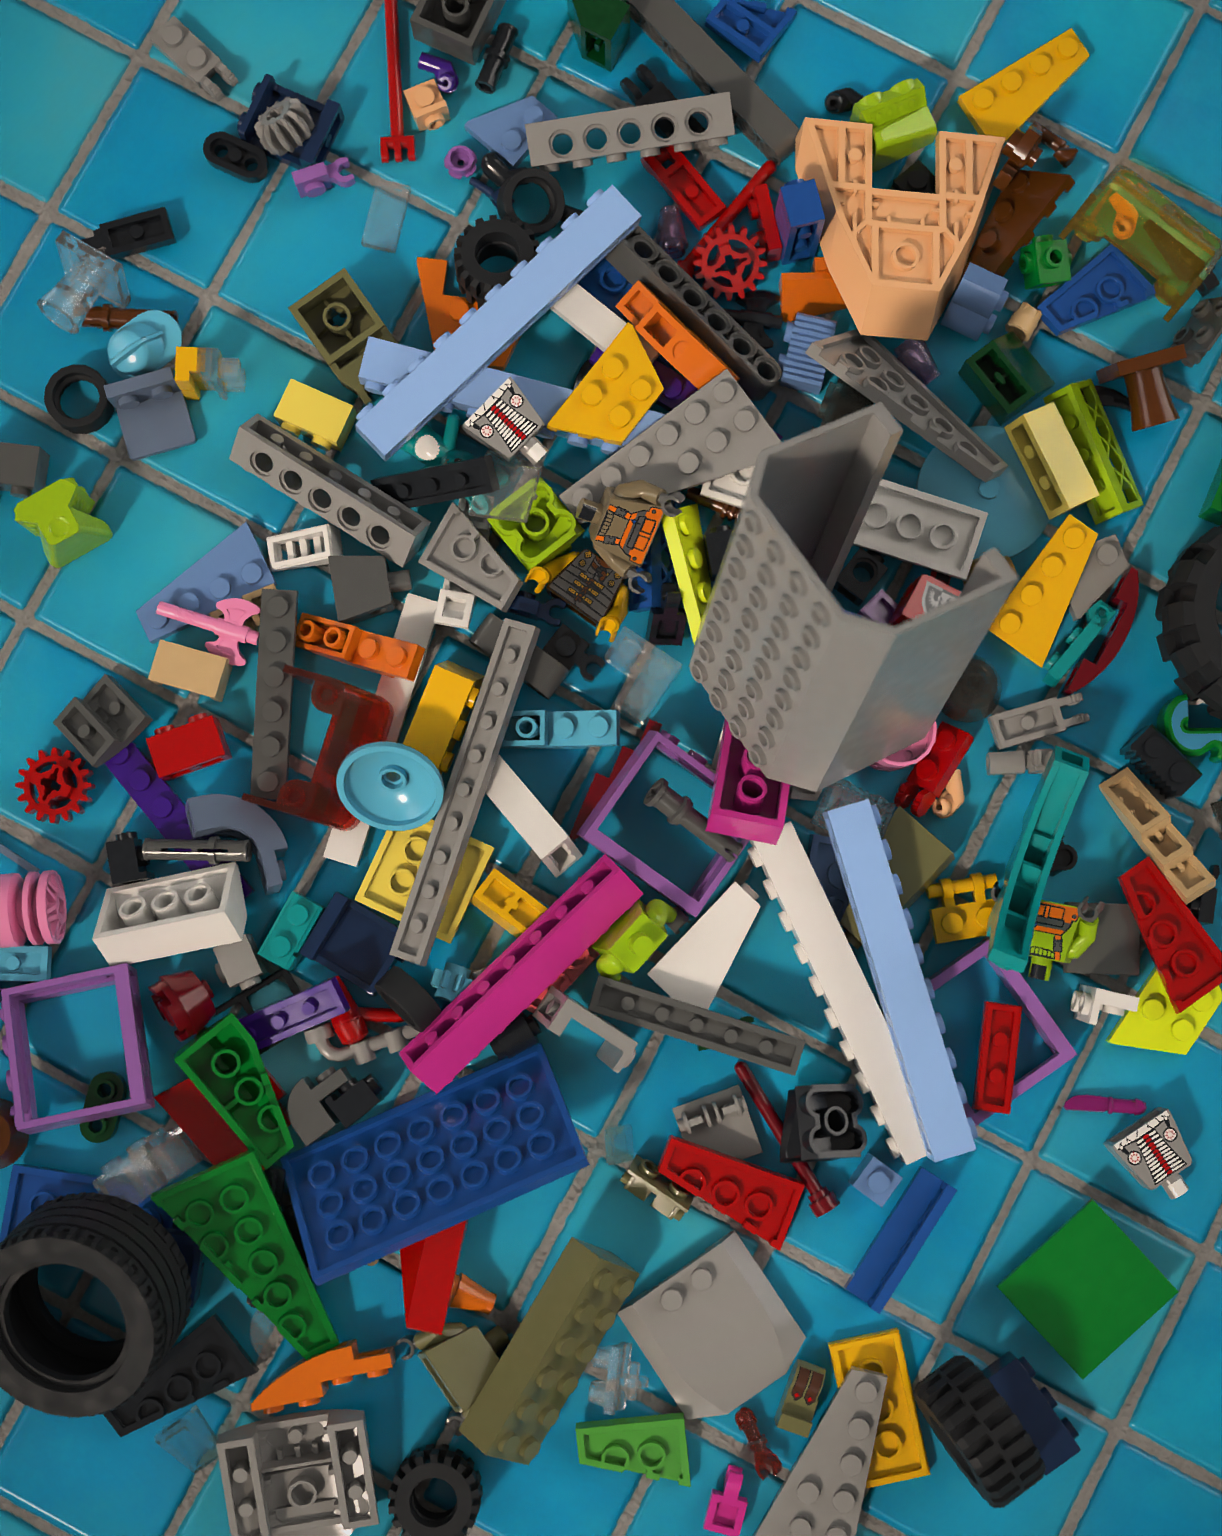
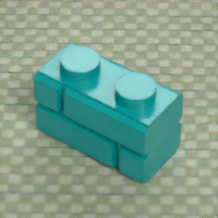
(291, 931)

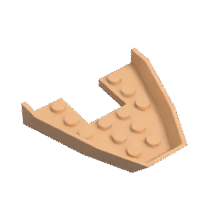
(896, 249)

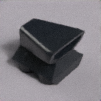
(822, 1124)

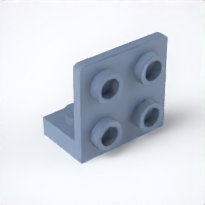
(151, 413)

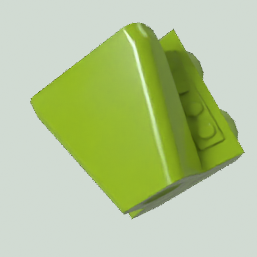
(898, 120)
(63, 521)
(547, 531)

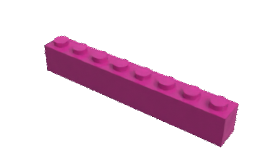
(520, 974)

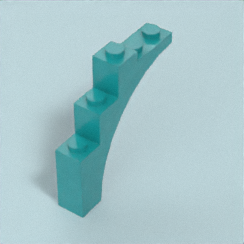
(1031, 861)

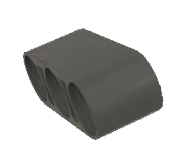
(543, 672)

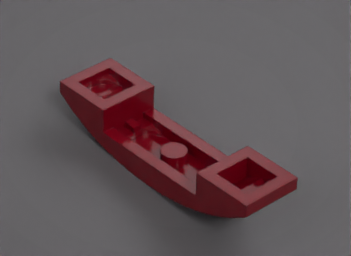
(1125, 600)

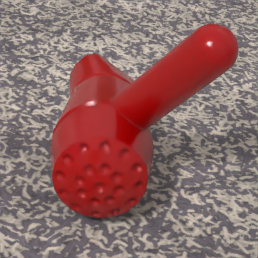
(352, 1025)

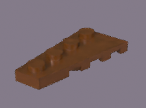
(1015, 216)

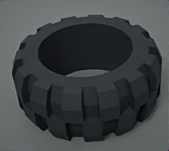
(1190, 620)

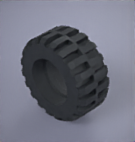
(979, 1431)

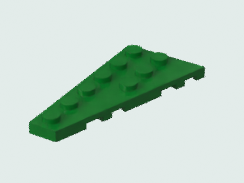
(246, 1236)

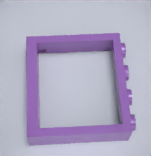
(693, 763)
(1032, 1008)
(17, 1048)

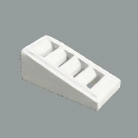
(331, 540)

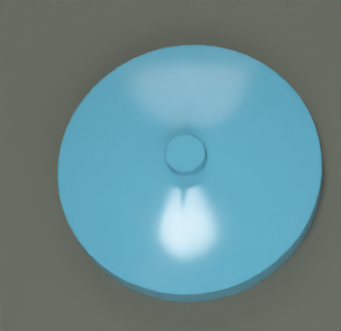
(1010, 500)

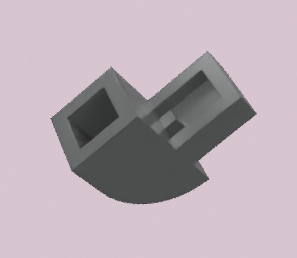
(307, 1108)

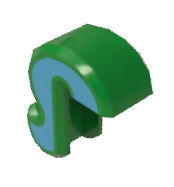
(1191, 742)

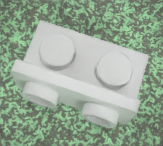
(1090, 1000)

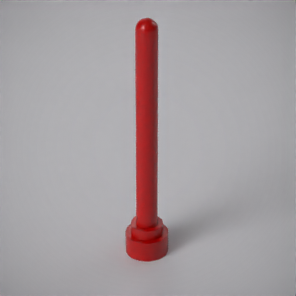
(731, 212)

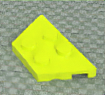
(1156, 1023)

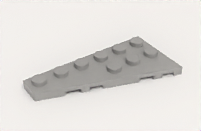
(884, 379)
(691, 445)
(831, 1474)

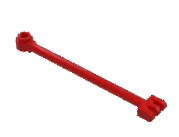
(397, 140)

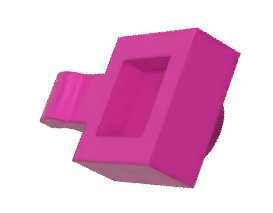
(725, 1507)

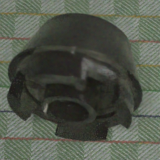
(975, 692)

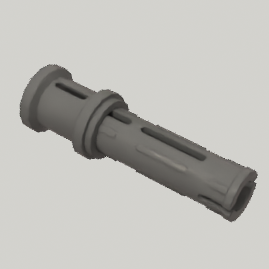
(681, 811)

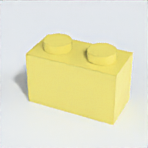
(315, 416)

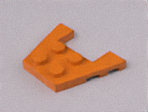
(446, 310)

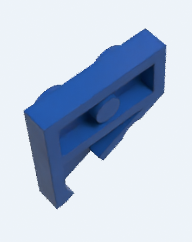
(749, 25)

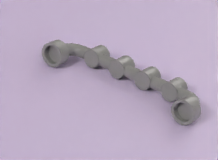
(364, 1050)

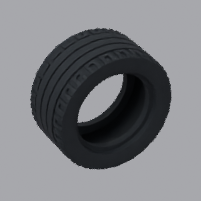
(140, 1265)

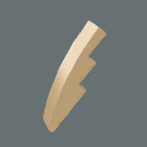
(1156, 835)

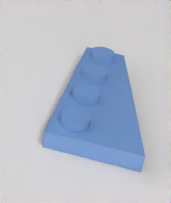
(223, 573)

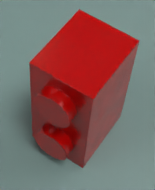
(188, 746)

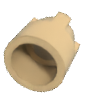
(1024, 321)

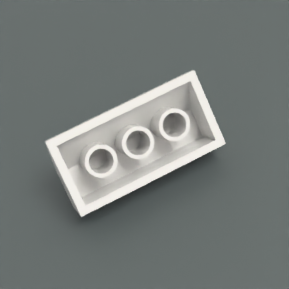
(171, 915)

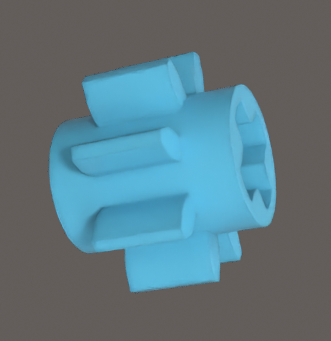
(450, 981)

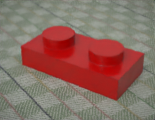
(762, 211)

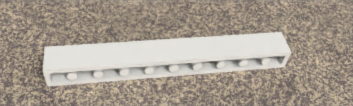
(842, 985)

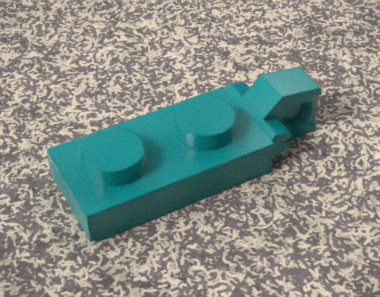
(1079, 640)

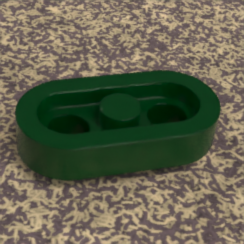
(95, 1098)

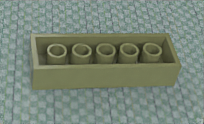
(549, 1352)

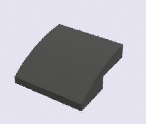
(102, 721)
(1115, 947)

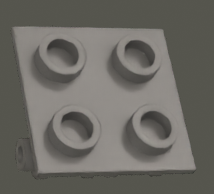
(719, 1123)

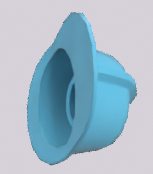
(144, 344)

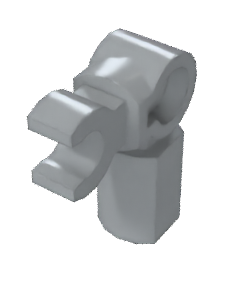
(1016, 762)

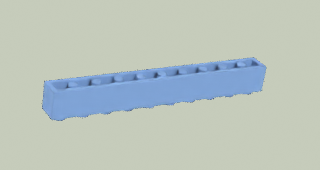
(498, 322)
(389, 361)
(900, 981)

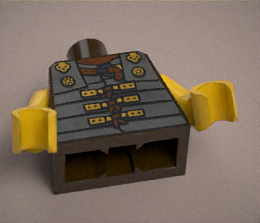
(587, 589)

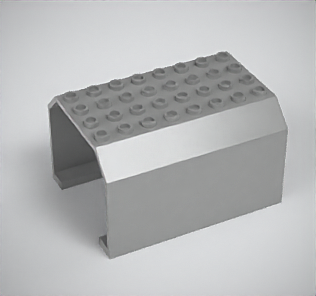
(777, 653)

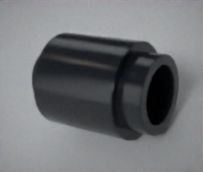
(516, 1037)

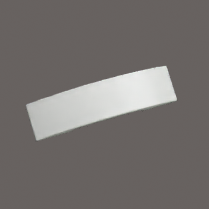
(454, 603)

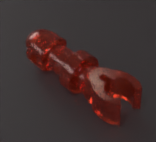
(757, 1442)

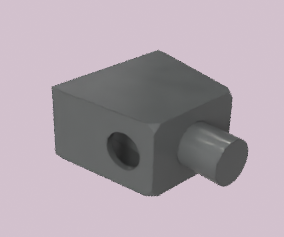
(365, 586)

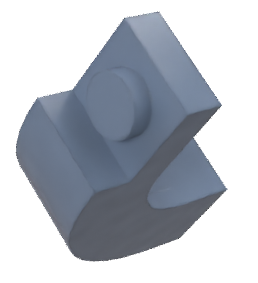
(241, 820)

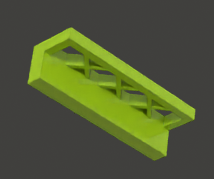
(1097, 449)

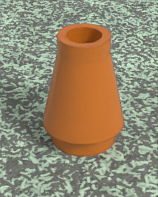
(471, 1295)

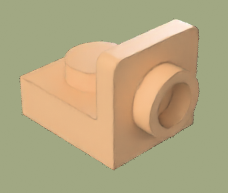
(427, 105)

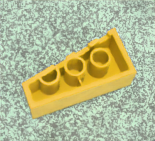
(443, 712)

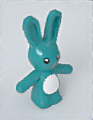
(436, 450)

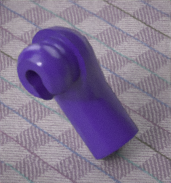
(442, 69)

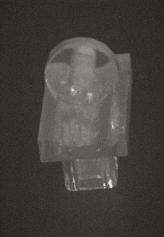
(622, 1378)

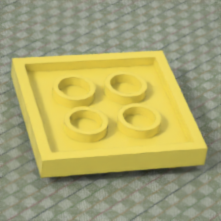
(395, 869)

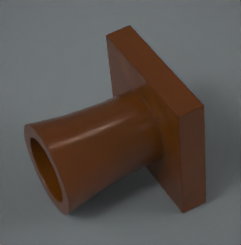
(1146, 386)

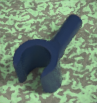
(488, 191)

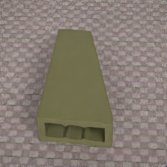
(916, 860)

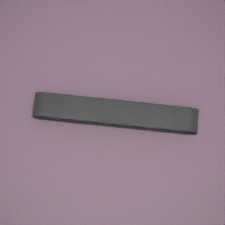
(716, 73)
(644, 260)

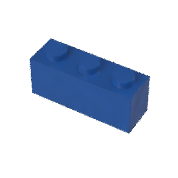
(799, 220)

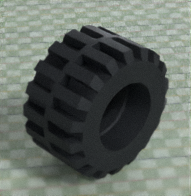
(485, 241)
(435, 1464)

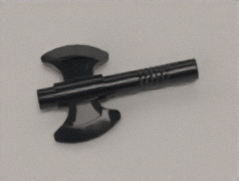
(754, 316)

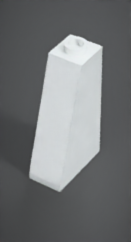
(531, 819)
(706, 951)

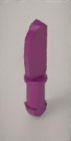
(1101, 1104)

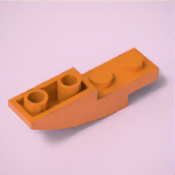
(671, 336)
(358, 647)
(309, 1378)

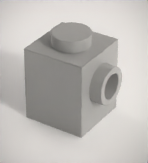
(240, 963)

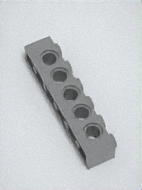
(714, 107)
(329, 490)

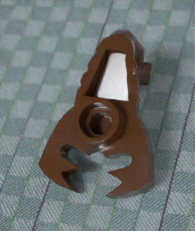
(1023, 150)

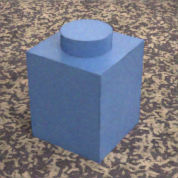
(875, 1179)

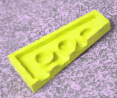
(689, 562)

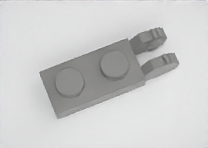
(192, 57)
(1034, 721)

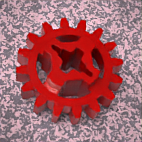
(745, 256)
(60, 773)

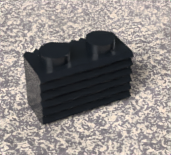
(1160, 762)

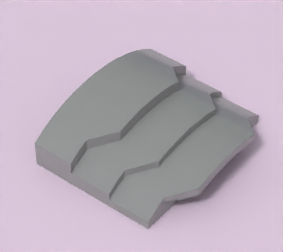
(299, 1475)

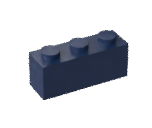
(1034, 1409)

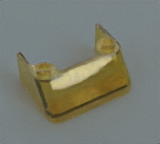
(1150, 233)

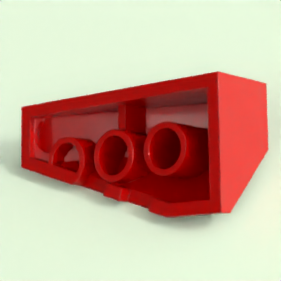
(429, 1278)

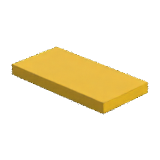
(898, 1443)

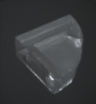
(263, 1334)

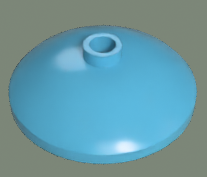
(388, 798)

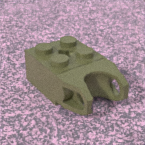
(345, 344)

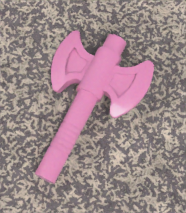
(230, 629)

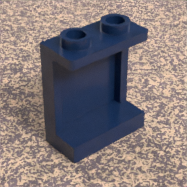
(326, 117)
(352, 943)

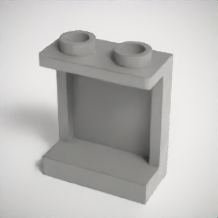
(558, 1009)

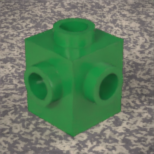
(1045, 262)

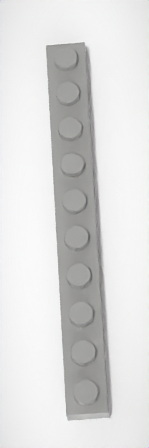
(465, 792)

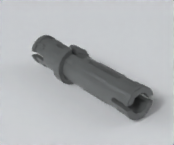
(158, 850)

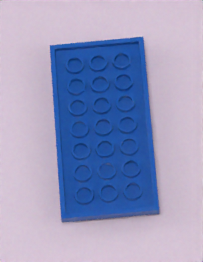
(431, 1163)

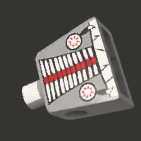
(508, 424)
(1153, 1152)

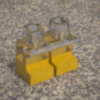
(207, 370)

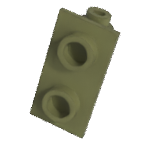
(644, 1178)

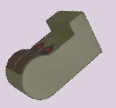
(800, 1398)

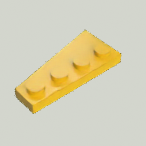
(1022, 88)
(1044, 592)

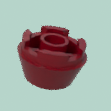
(184, 1002)

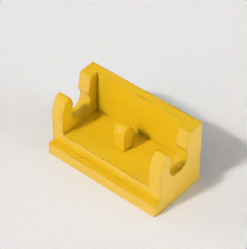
(507, 903)

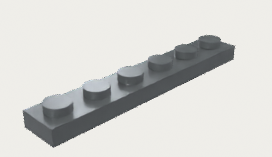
(274, 692)
(696, 1025)

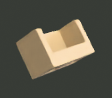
(190, 670)

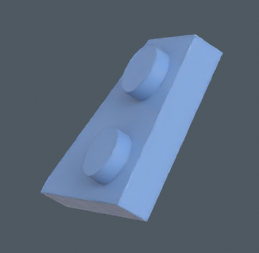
(505, 131)

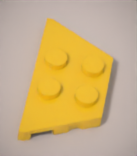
(612, 393)

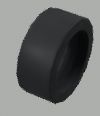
(544, 180)
(64, 378)
(408, 998)

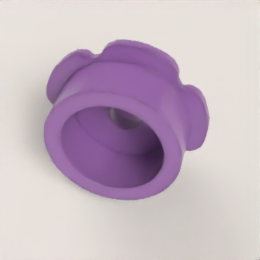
(457, 154)

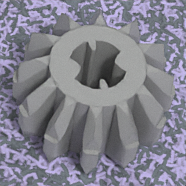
(284, 126)

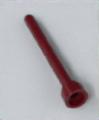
(820, 1197)

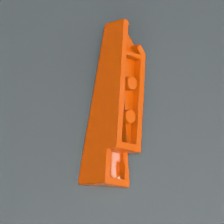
(809, 292)

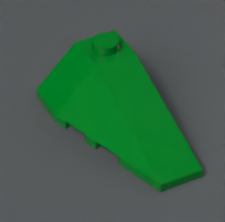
(234, 1080)

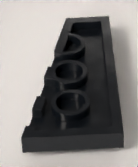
(191, 1370)

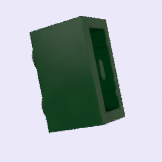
(600, 29)
(1005, 377)

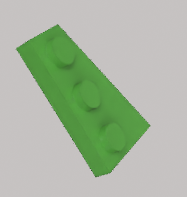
(637, 1444)

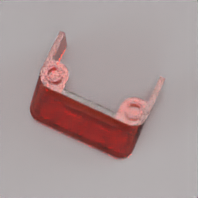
(355, 721)

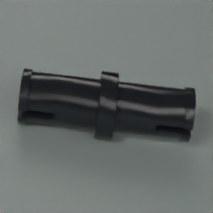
(496, 58)

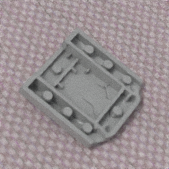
(714, 1330)

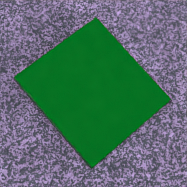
(1087, 1288)

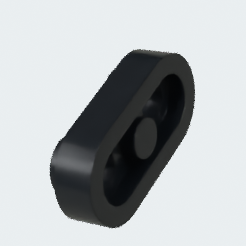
(237, 159)

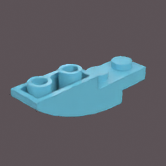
(562, 729)

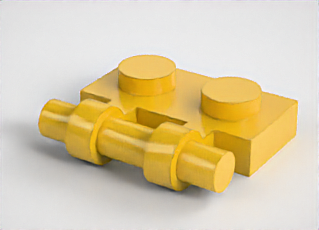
(961, 920)

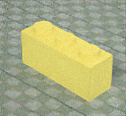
(1051, 460)

